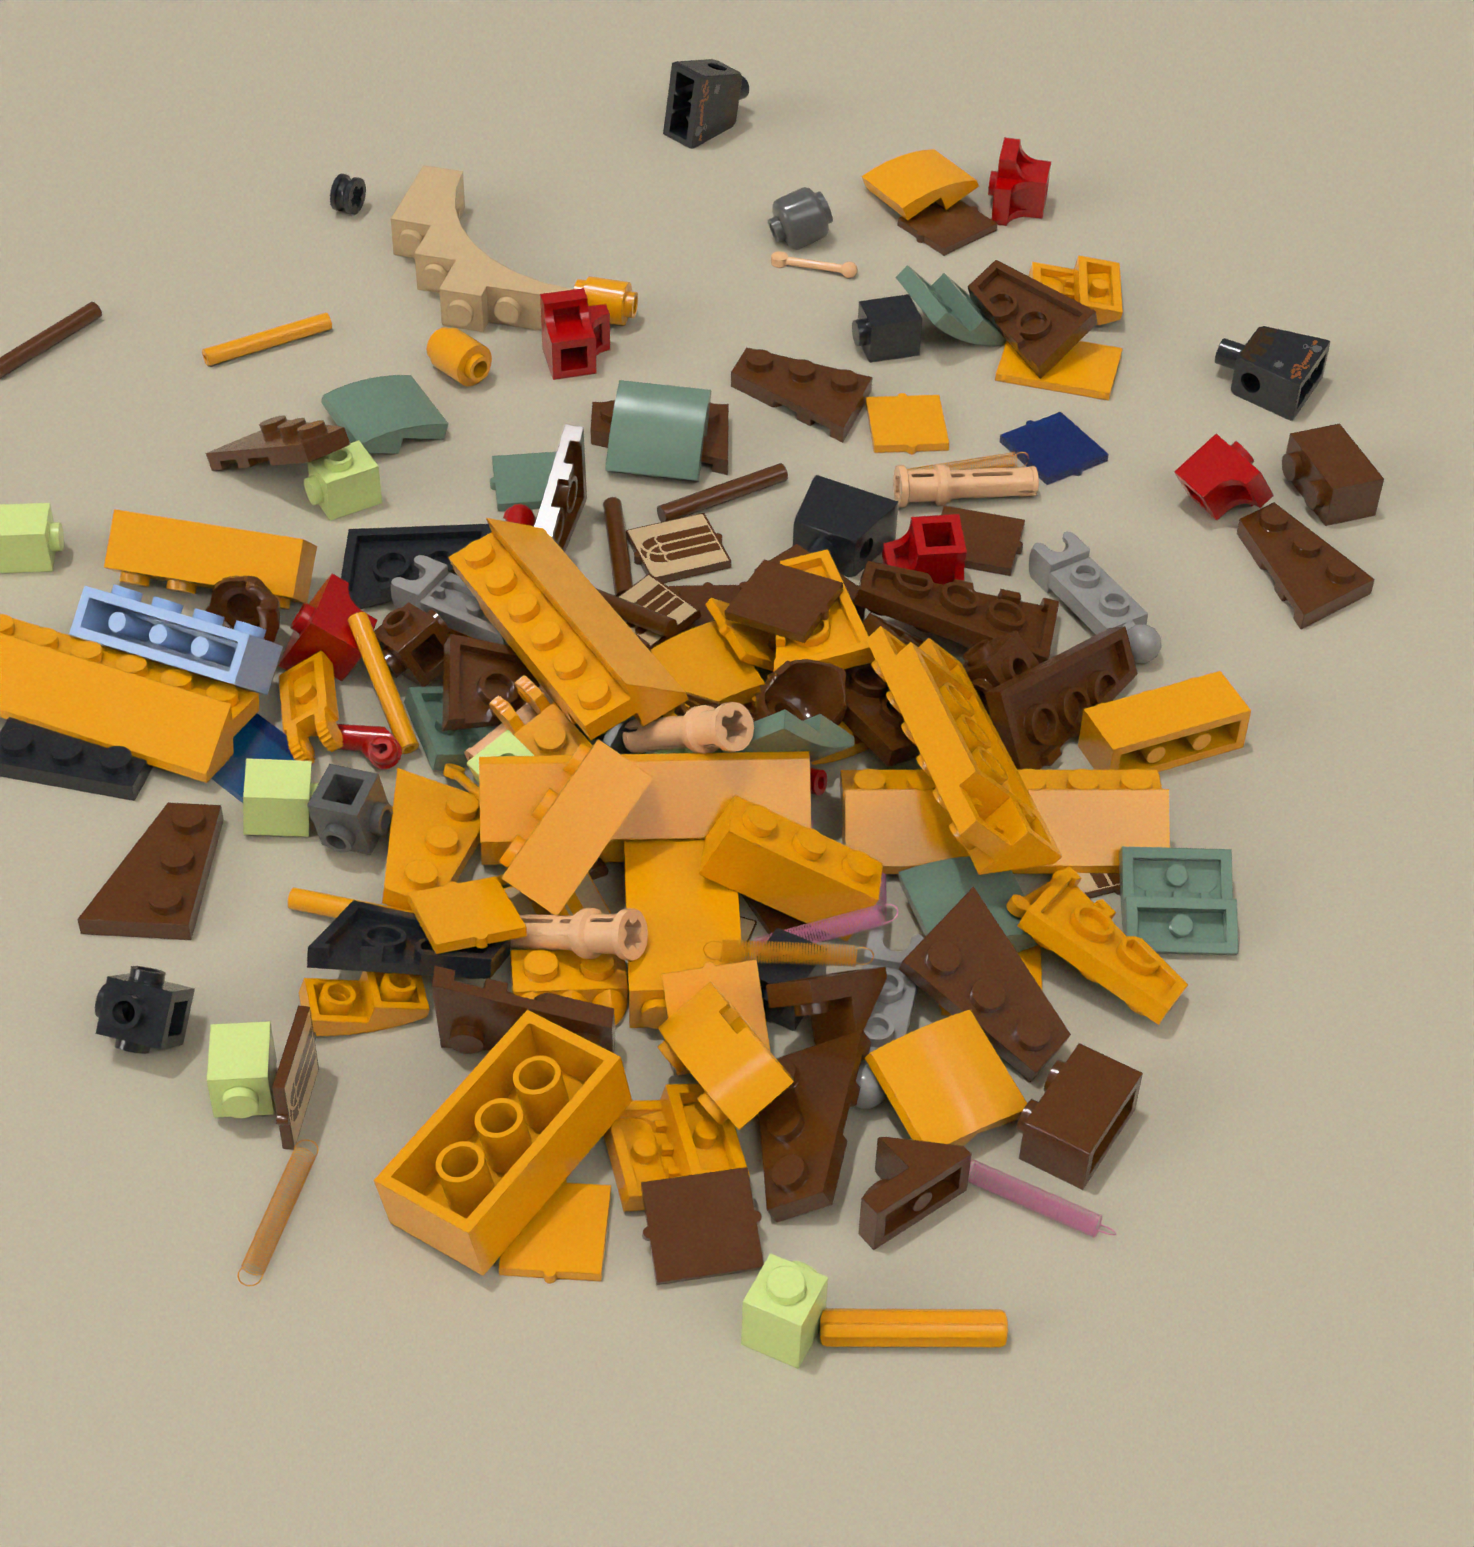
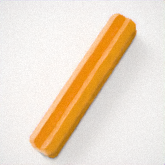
(913, 1327)

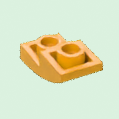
(365, 1004)

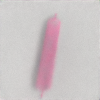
(837, 922)
(1090, 1222)

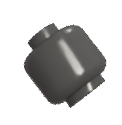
(800, 218)

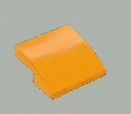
(917, 181)
(1091, 283)
(708, 666)
(947, 1081)
(668, 1141)

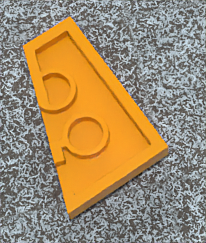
(835, 640)
(429, 836)
(1088, 939)

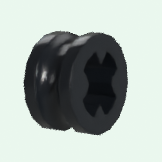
(347, 194)

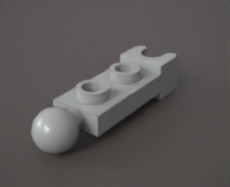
(1093, 594)
(447, 597)
(891, 1012)

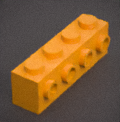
(202, 554)

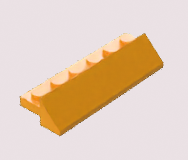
(564, 629)
(120, 699)
(963, 756)
(678, 804)
(1085, 810)

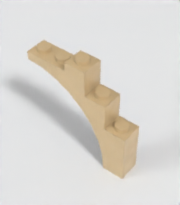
(448, 262)

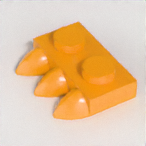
(568, 975)

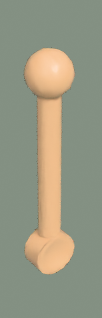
(780, 259)

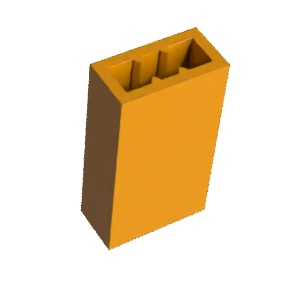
(680, 916)

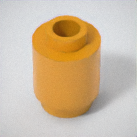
(614, 293)
(459, 355)

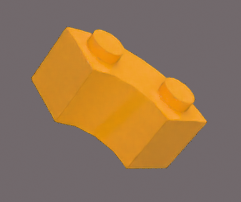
(723, 1057)

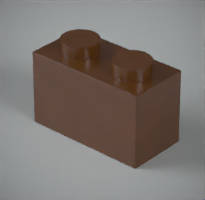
(1332, 474)
(1078, 1115)

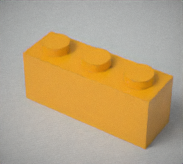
(1165, 726)
(574, 825)
(789, 865)

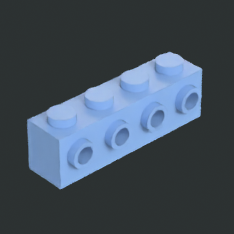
(178, 640)

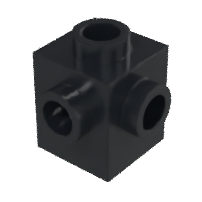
(143, 1010)

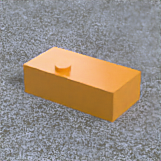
(504, 1141)

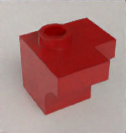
(1018, 185)
(573, 333)
(1223, 477)
(930, 546)
(325, 628)

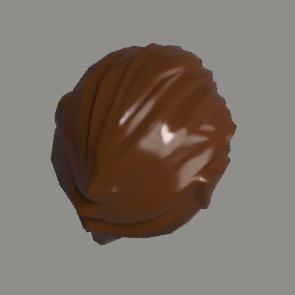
(246, 601)
(804, 690)

